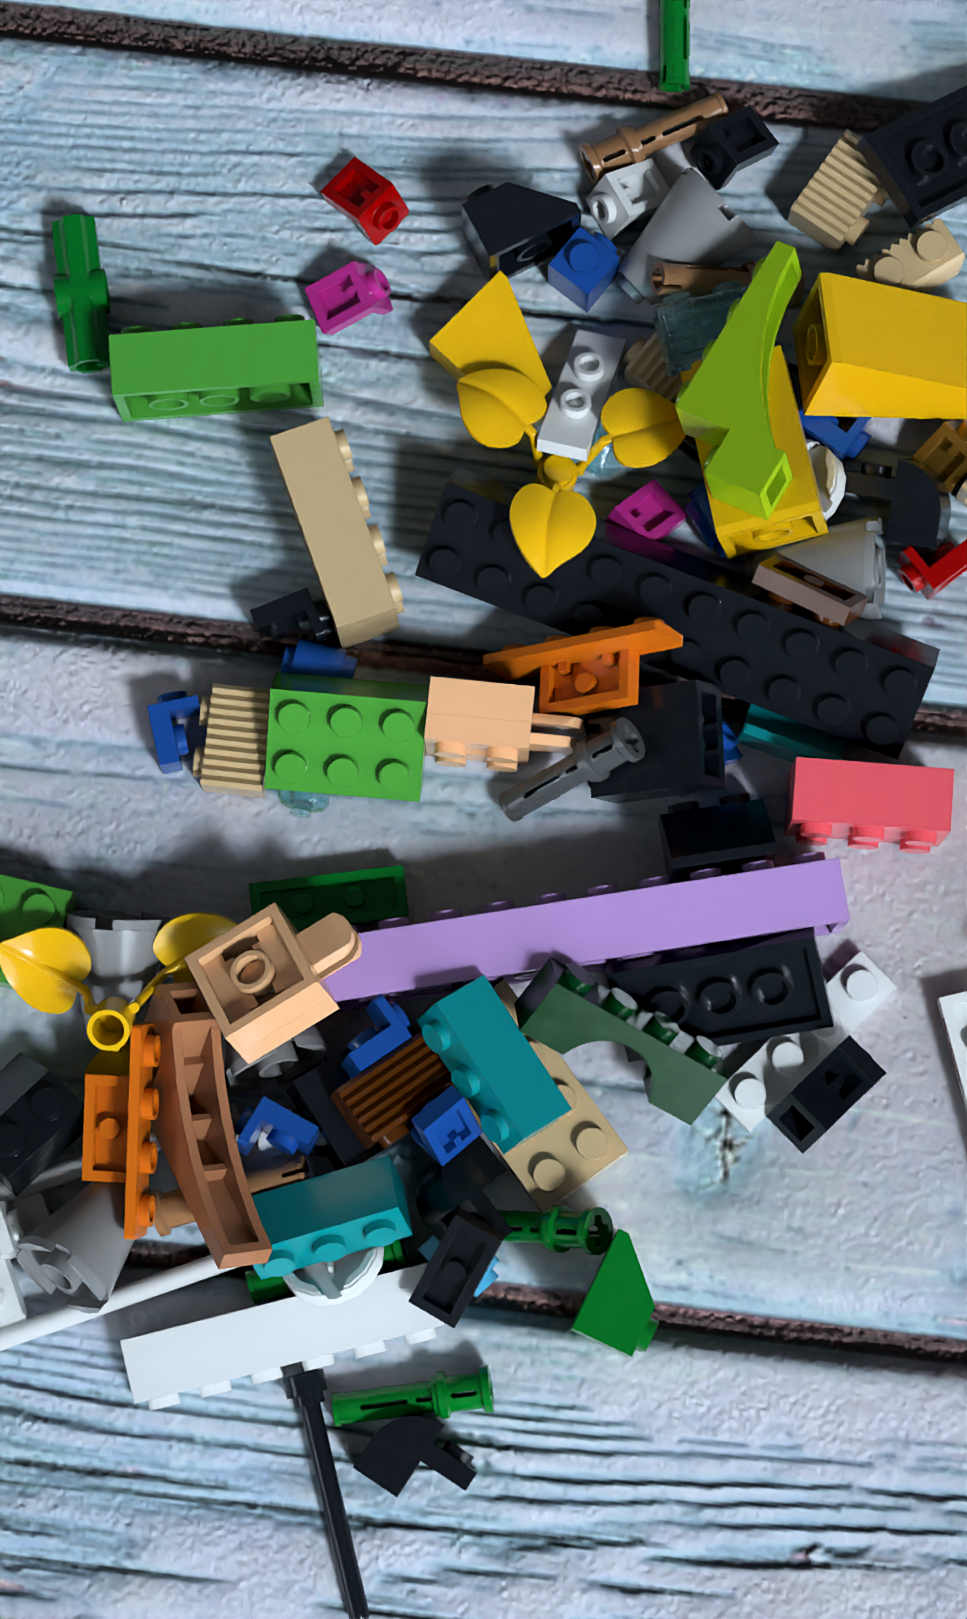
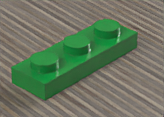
(357, 895)

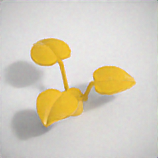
(549, 516)
(52, 961)

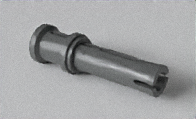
(589, 761)

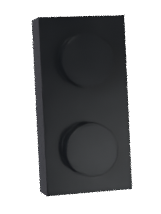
(457, 1268)

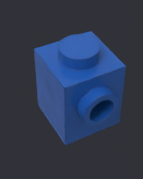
(584, 268)

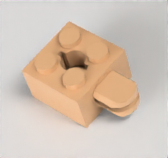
(491, 724)
(268, 955)

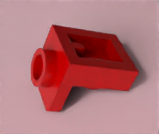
(366, 200)
(947, 565)

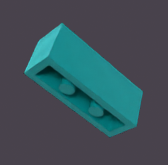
(493, 1064)
(332, 1216)

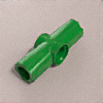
(81, 293)

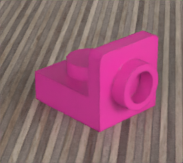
(349, 296)
(648, 513)

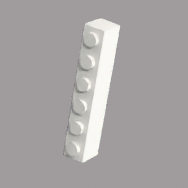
(271, 1337)

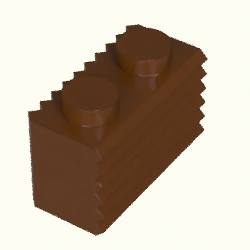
(392, 1092)

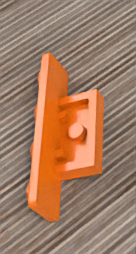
(586, 670)
(119, 1129)

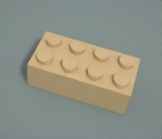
(335, 533)
(570, 1149)

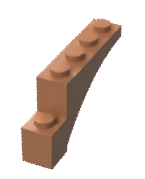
(198, 1127)

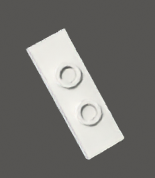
(581, 394)

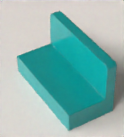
(787, 737)

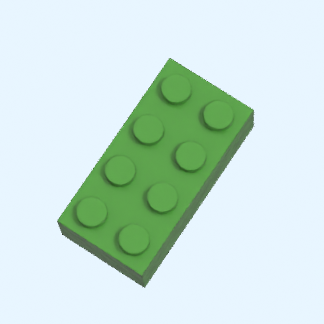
(216, 368)

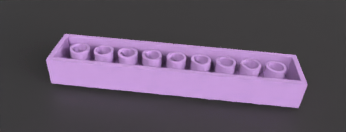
(602, 928)

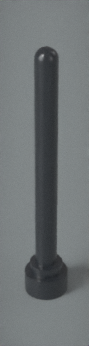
(307, 1393)

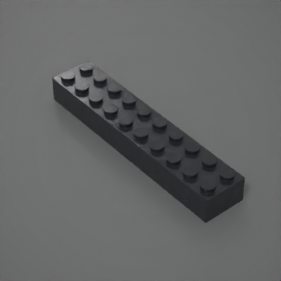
(772, 654)

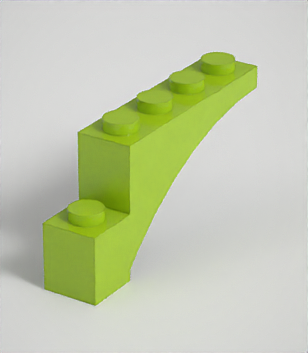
(730, 392)

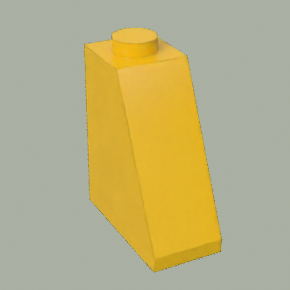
(490, 336)

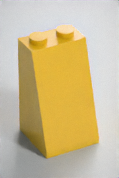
(880, 351)
(800, 509)

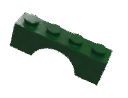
(571, 1009)

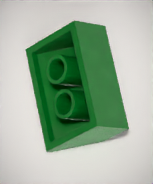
(618, 1302)

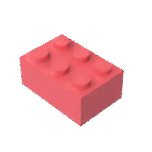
(868, 804)

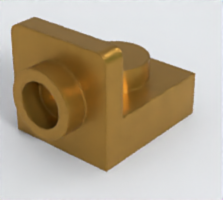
(947, 452)

